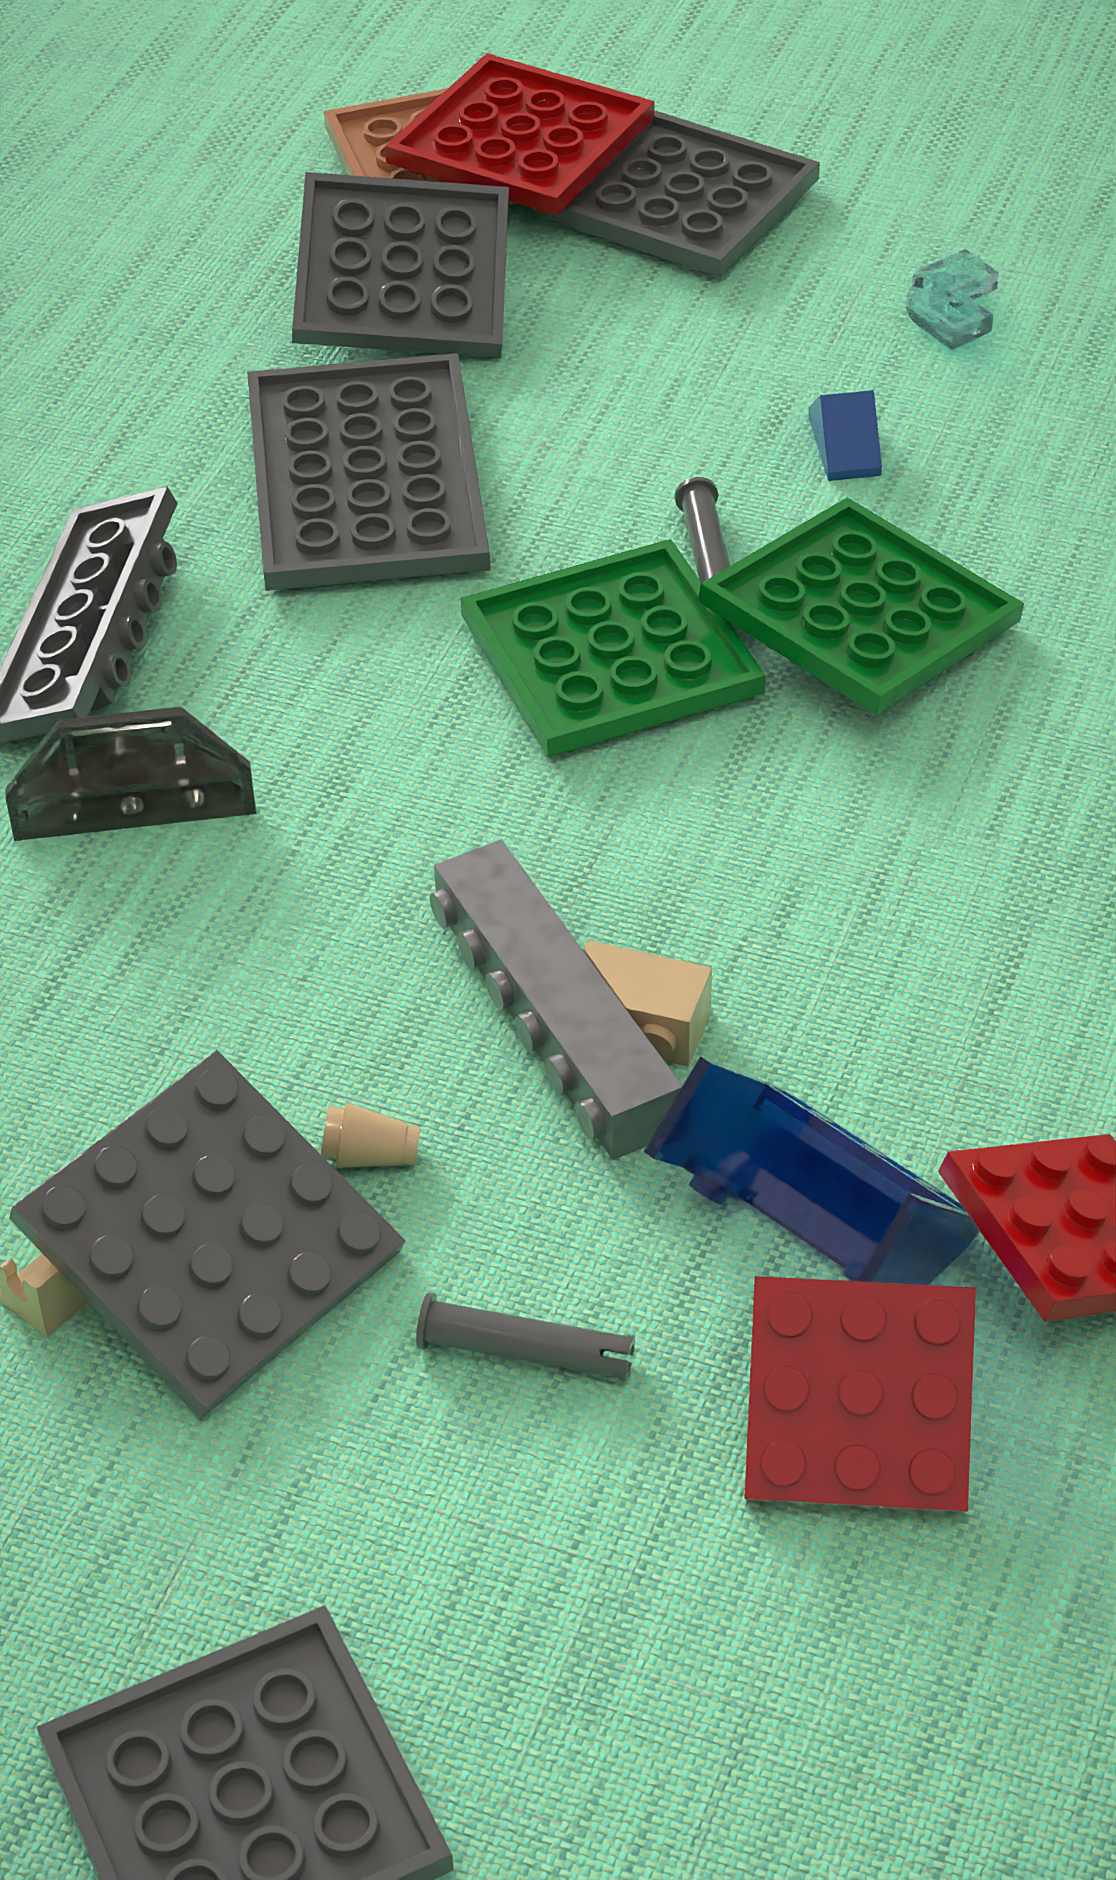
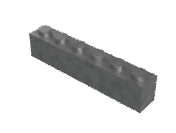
(554, 997)

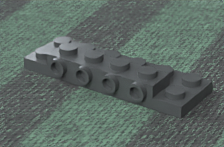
(87, 614)

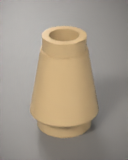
(367, 1138)

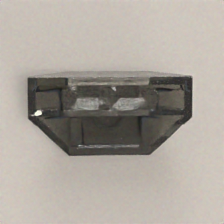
(127, 775)

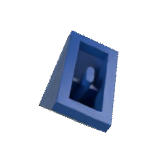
(847, 434)

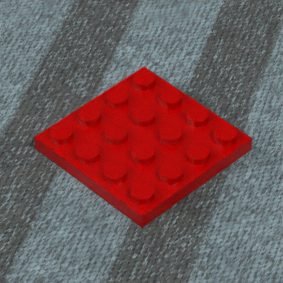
(521, 132)

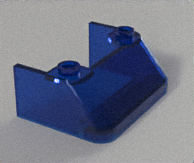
(810, 1177)

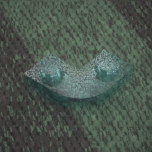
(945, 296)

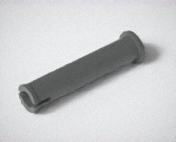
(697, 501)
(522, 1338)

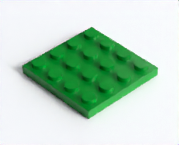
(861, 604)
(610, 647)

